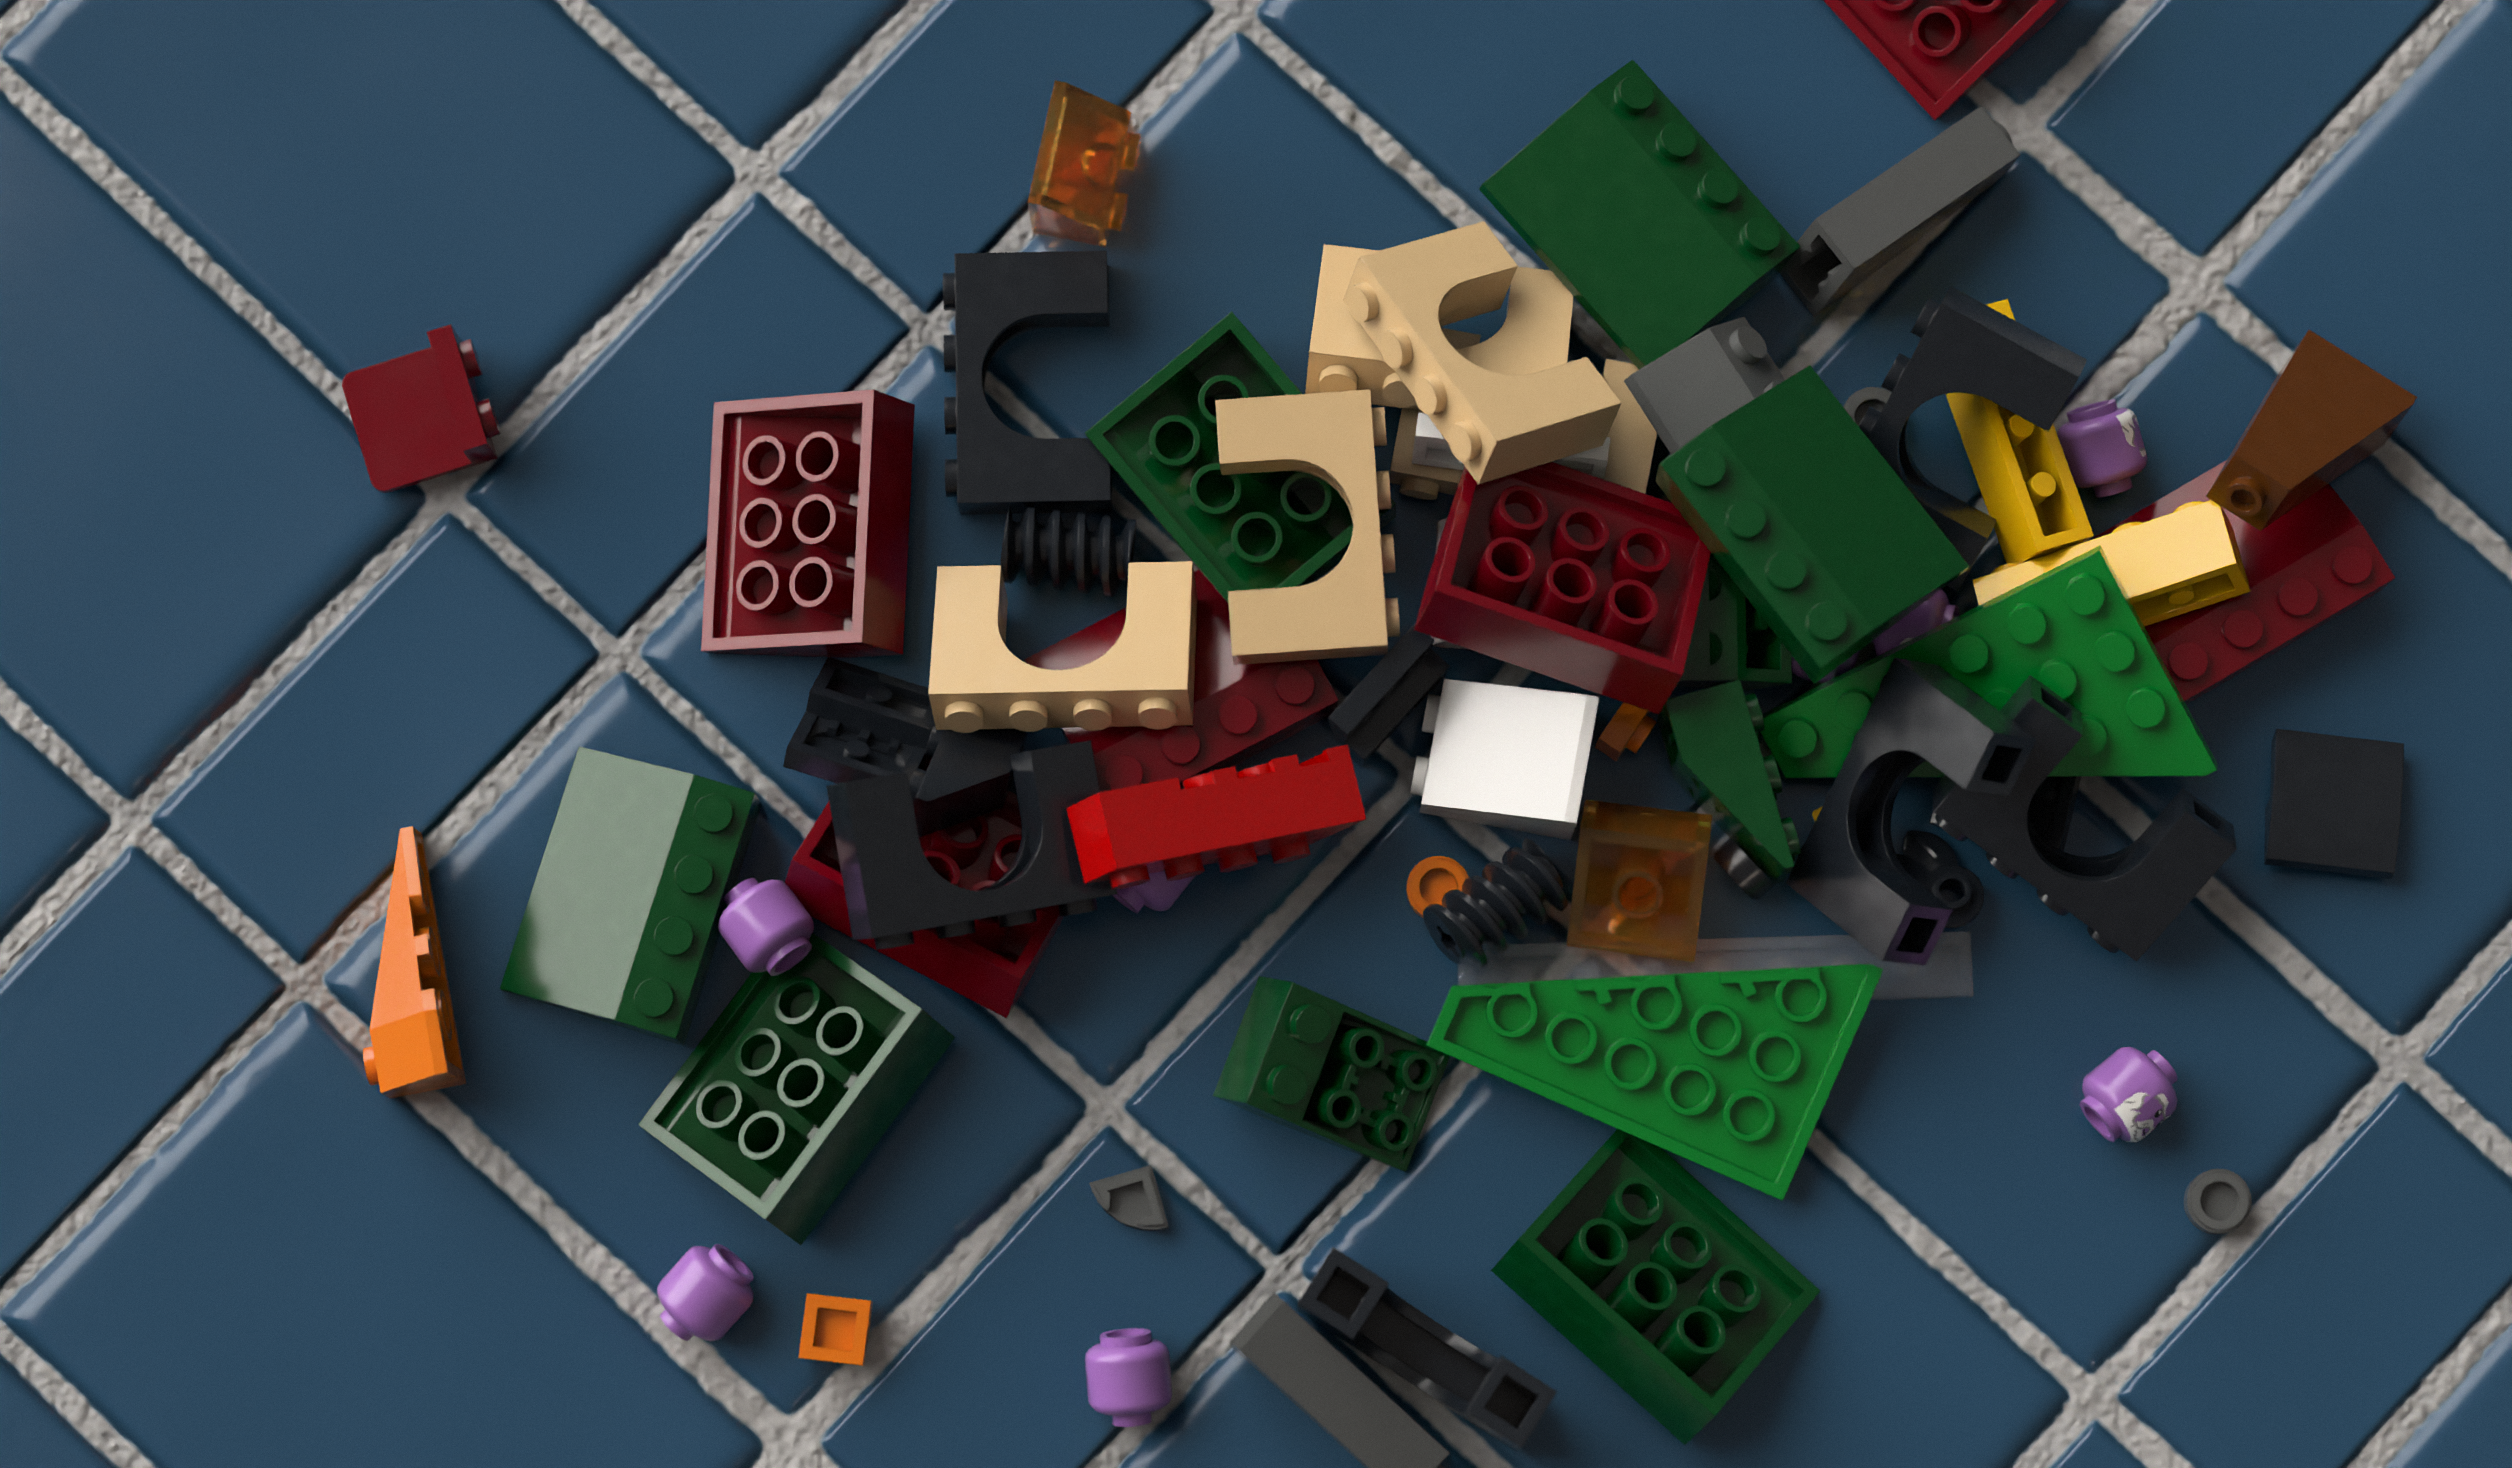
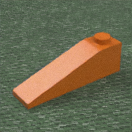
(412, 1010)

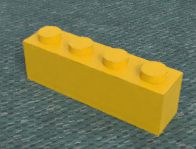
(2020, 476)
(2161, 563)

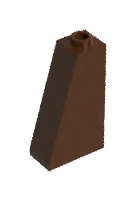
(2308, 431)

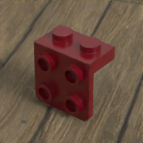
(422, 413)

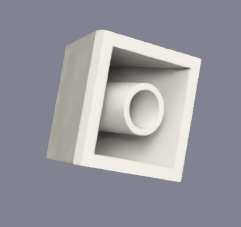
(1506, 756)

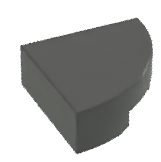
(1132, 1199)

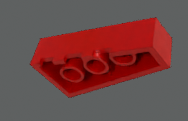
(1215, 819)

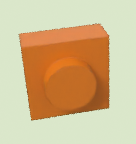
(1626, 729)
(835, 1329)

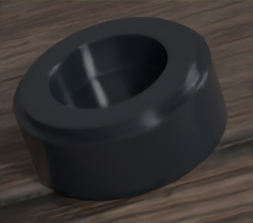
(1742, 870)

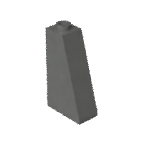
(1897, 209)
(1333, 1390)

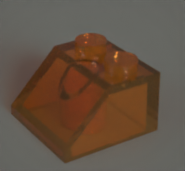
(1082, 167)
(1639, 880)

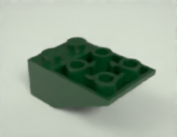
(1732, 640)
(1720, 765)
(1331, 1072)

